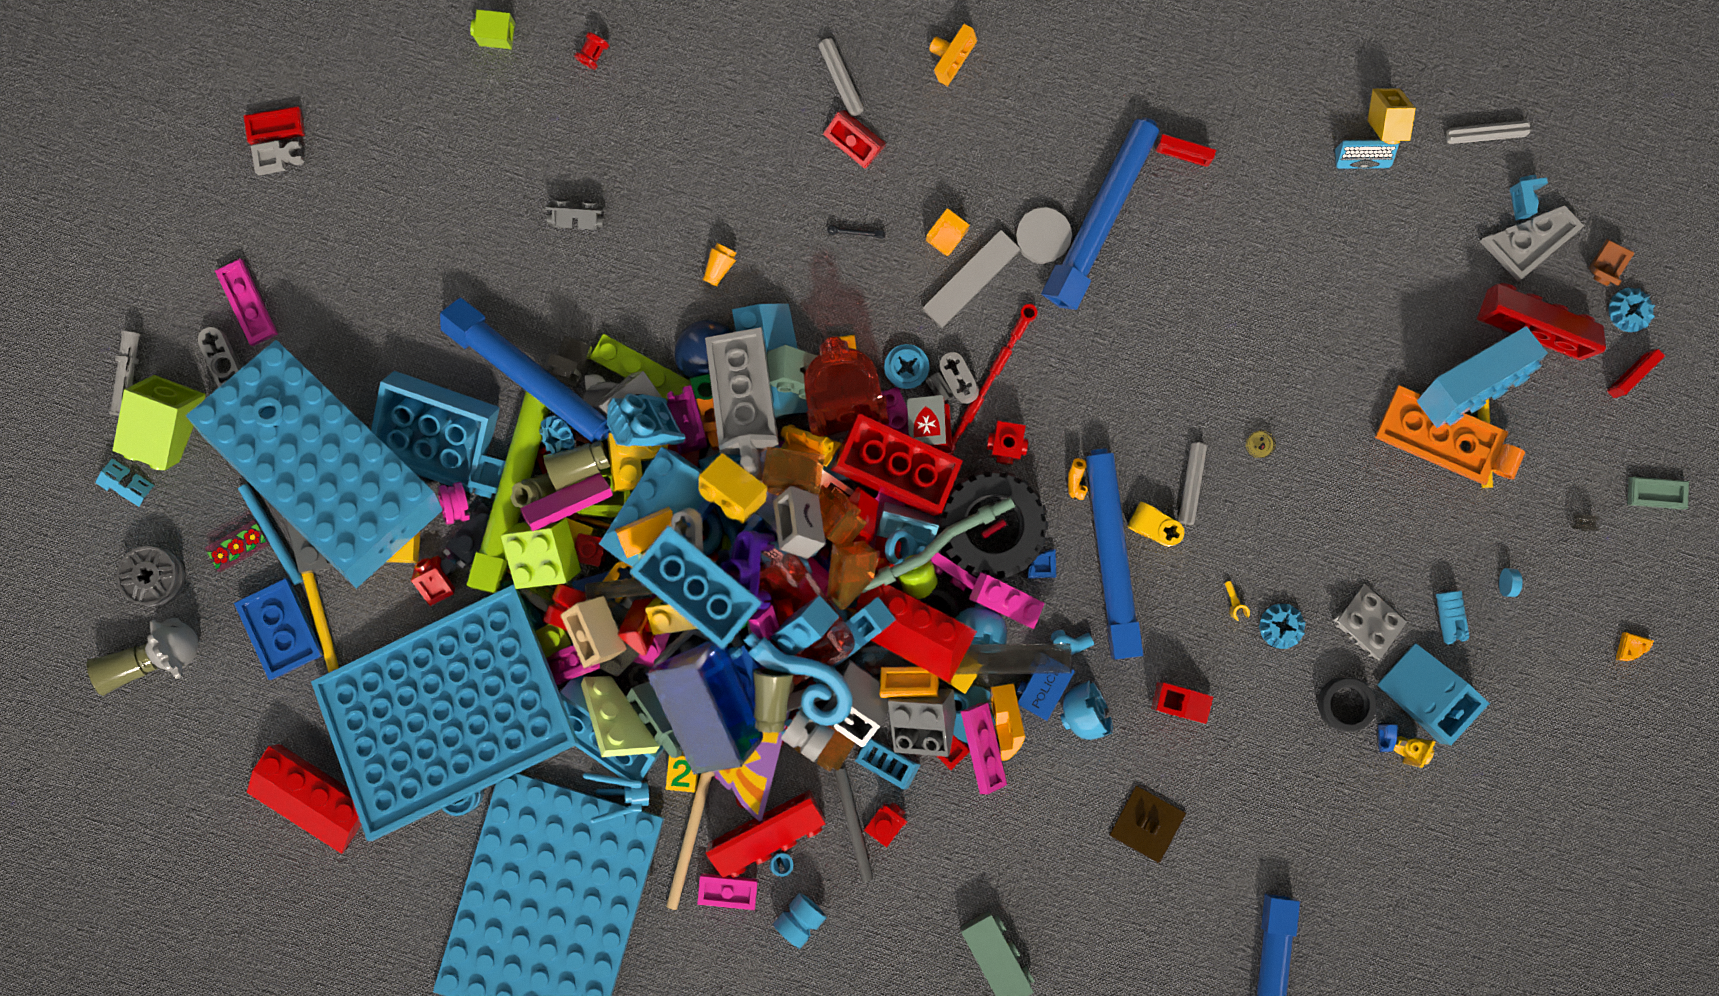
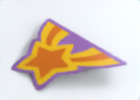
(753, 780)

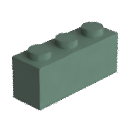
(997, 956)

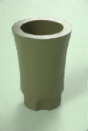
(576, 464)
(532, 490)
(118, 668)
(771, 699)

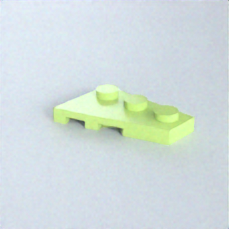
(614, 719)

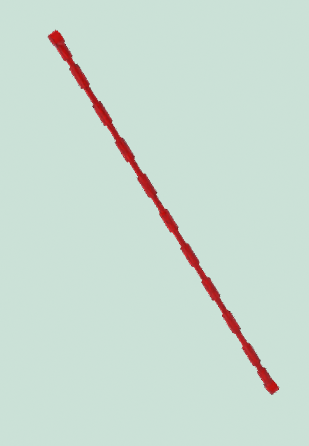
(969, 413)

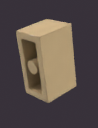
(593, 631)

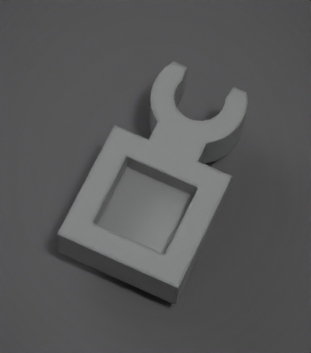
(271, 156)

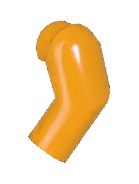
(1075, 475)

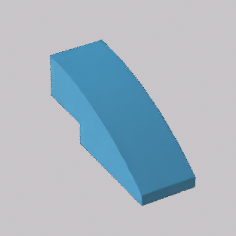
(868, 623)

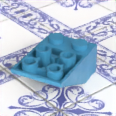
(1433, 695)

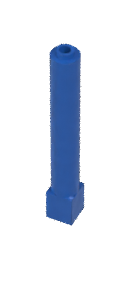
(1070, 280)
(468, 328)
(1122, 625)
(1279, 927)

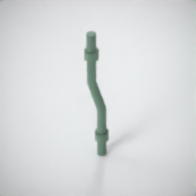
(986, 514)

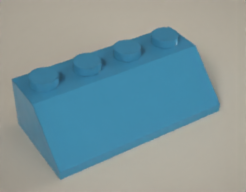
(778, 331)
(666, 483)
(695, 587)
(625, 766)

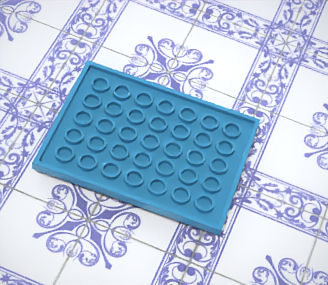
(443, 713)
(548, 894)

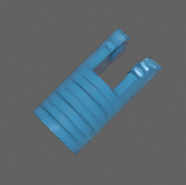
(1452, 616)

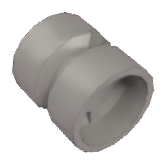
(807, 735)

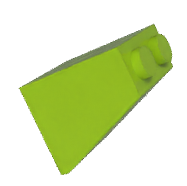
(155, 422)

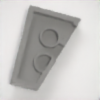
(1530, 243)

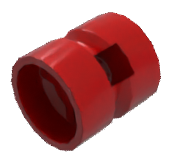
(564, 598)

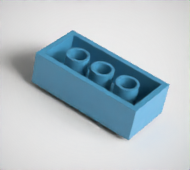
(1482, 377)

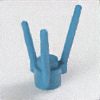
(634, 793)

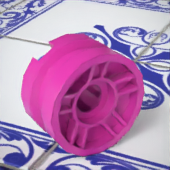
(453, 503)

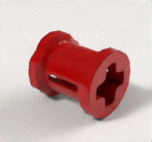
(591, 50)

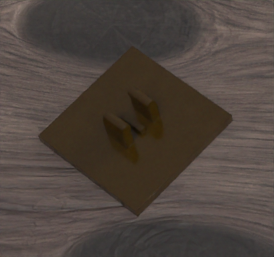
(1147, 824)

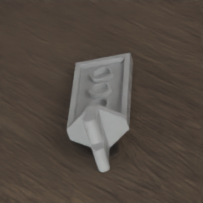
(742, 396)

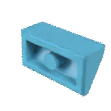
(918, 523)

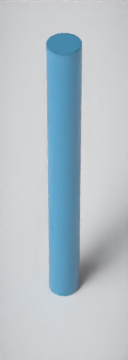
(271, 534)

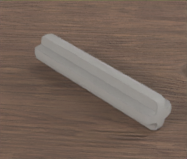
(841, 77)
(1488, 132)
(1192, 483)

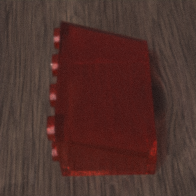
(792, 588)

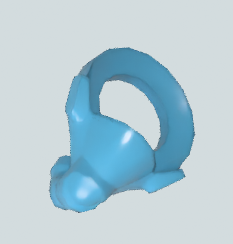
(908, 546)

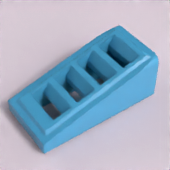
(909, 775)

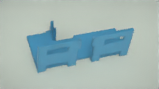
(108, 482)

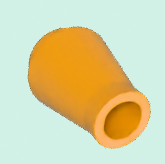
(718, 264)

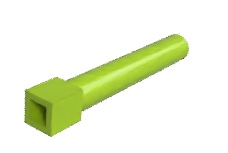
(491, 562)

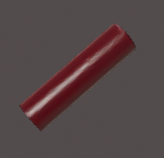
(993, 528)

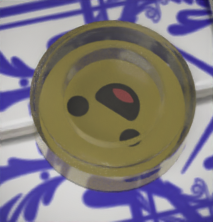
(1260, 444)

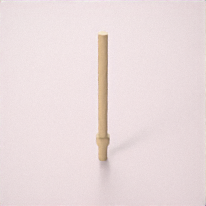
(689, 840)

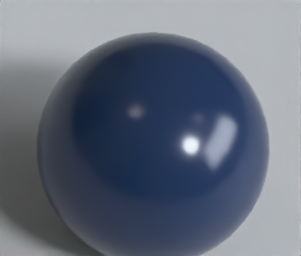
(691, 347)

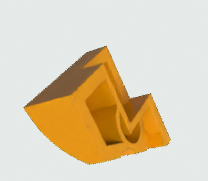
(1007, 720)

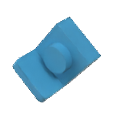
(1523, 197)

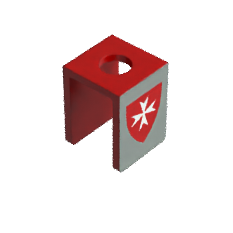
(930, 421)

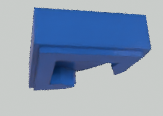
(1043, 566)
(1387, 736)

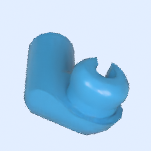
(1077, 644)

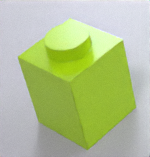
(493, 29)

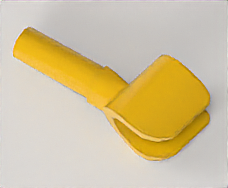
(1235, 602)

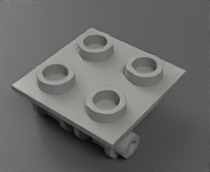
(1370, 622)

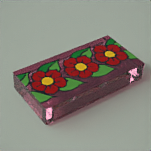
(237, 546)

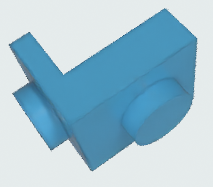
(487, 476)

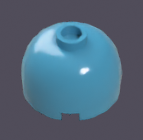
(988, 624)
(1085, 712)

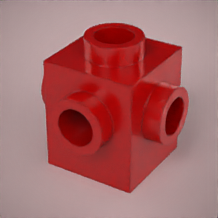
(1007, 432)

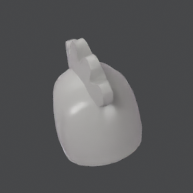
(171, 646)

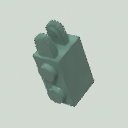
(649, 709)

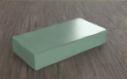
(1658, 493)

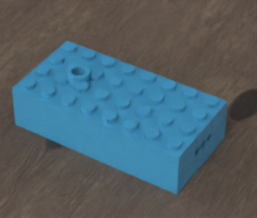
(316, 463)

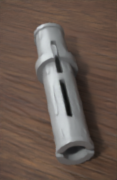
(125, 368)

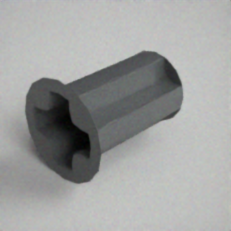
(939, 386)

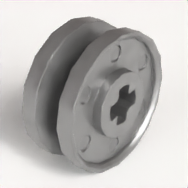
(136, 569)

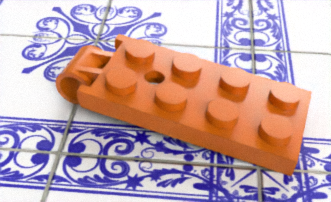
(1411, 430)

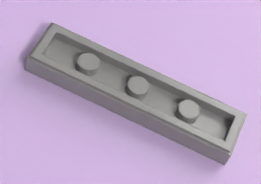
(971, 279)

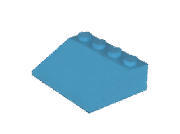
(433, 428)

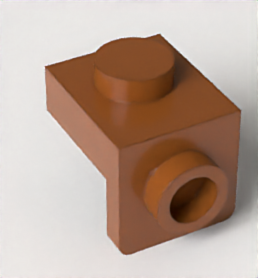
(1610, 263)

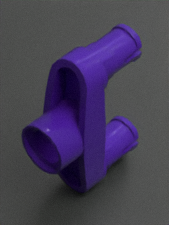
(745, 562)

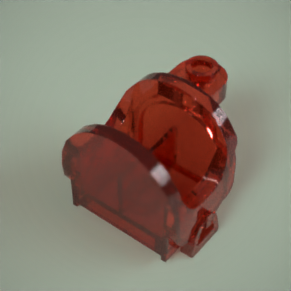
(840, 387)

